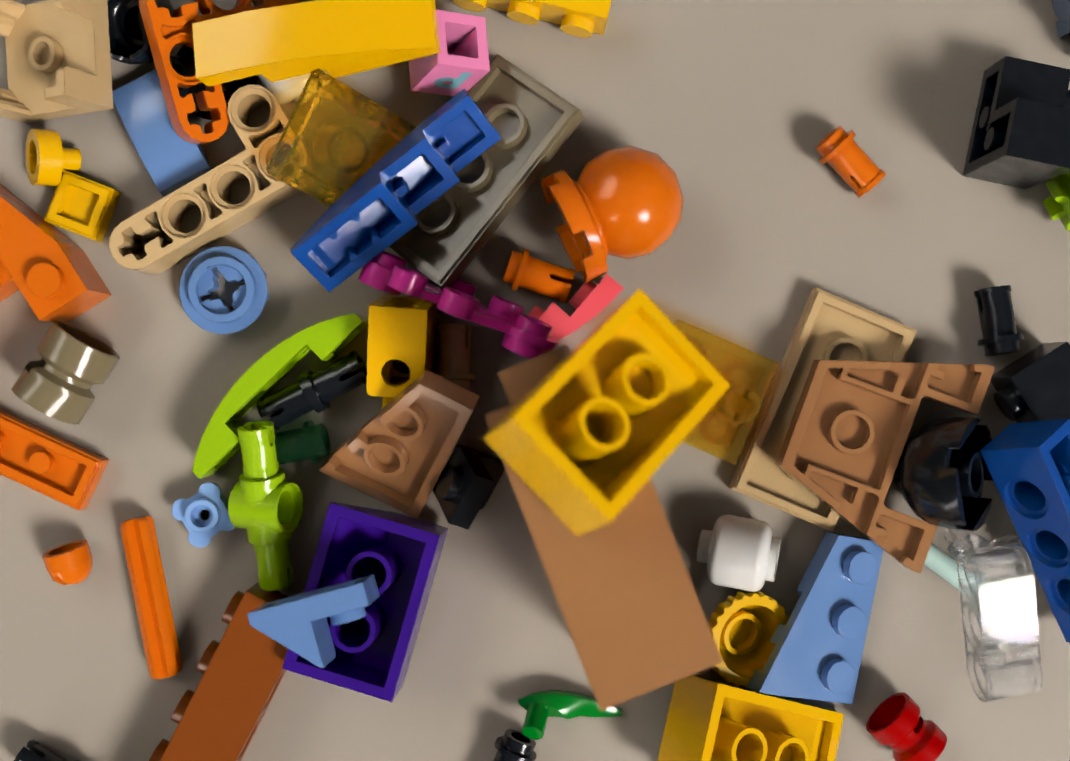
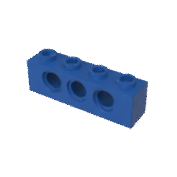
(1033, 480)

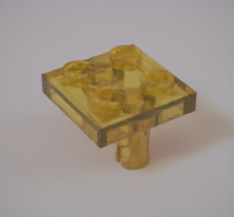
(730, 419)

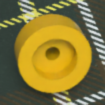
(47, 158)

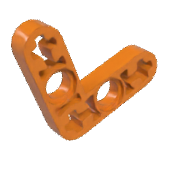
(165, 33)

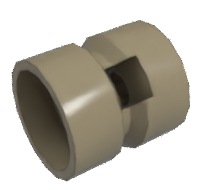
(64, 375)

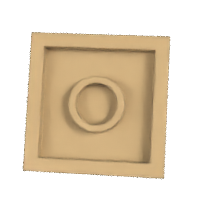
(55, 59)

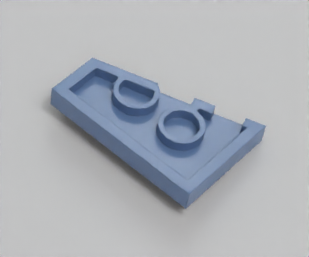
(826, 633)

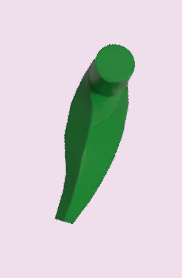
(558, 704)

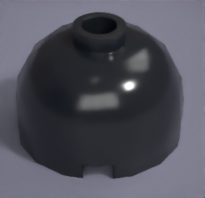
(945, 473)

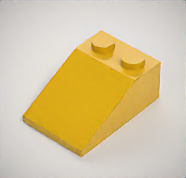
(608, 415)
(737, 724)

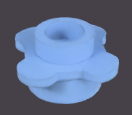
(188, 511)

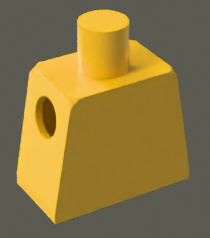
(400, 331)

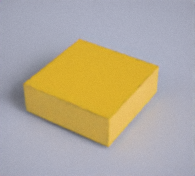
(82, 206)

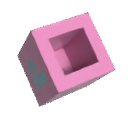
(461, 60)

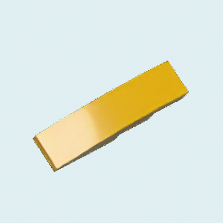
(314, 35)

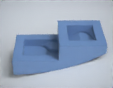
(148, 123)

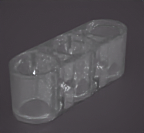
(1000, 621)

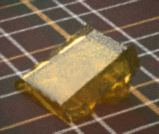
(333, 139)

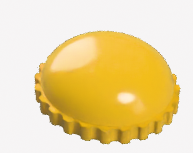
(743, 634)

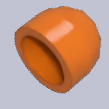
(69, 562)

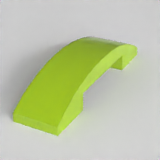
(220, 437)

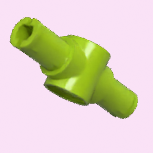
(266, 505)

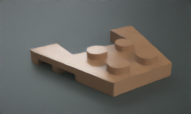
(853, 435)

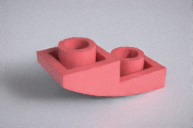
(588, 303)

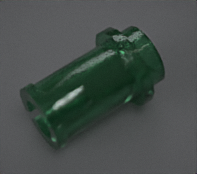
(302, 443)

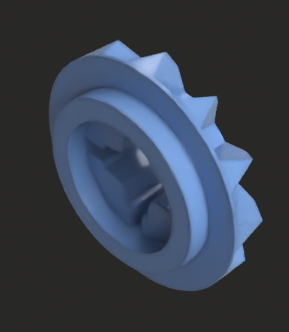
(201, 279)

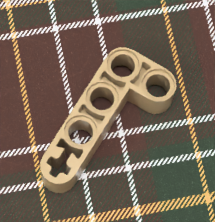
(210, 194)

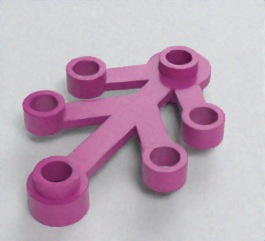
(522, 332)

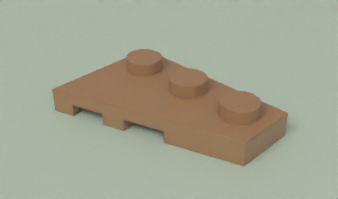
(405, 444)

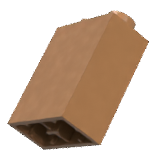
(617, 584)

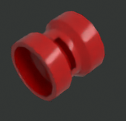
(901, 727)

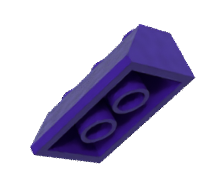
(404, 560)

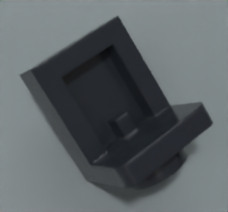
(467, 484)

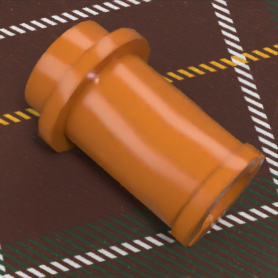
(849, 161)
(538, 275)

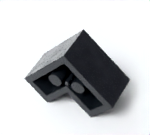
(1021, 124)

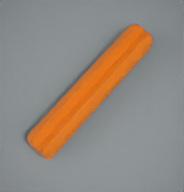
(151, 597)

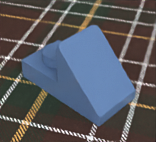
(301, 619)

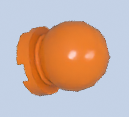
(617, 207)

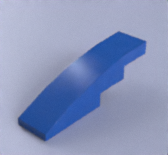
(394, 190)

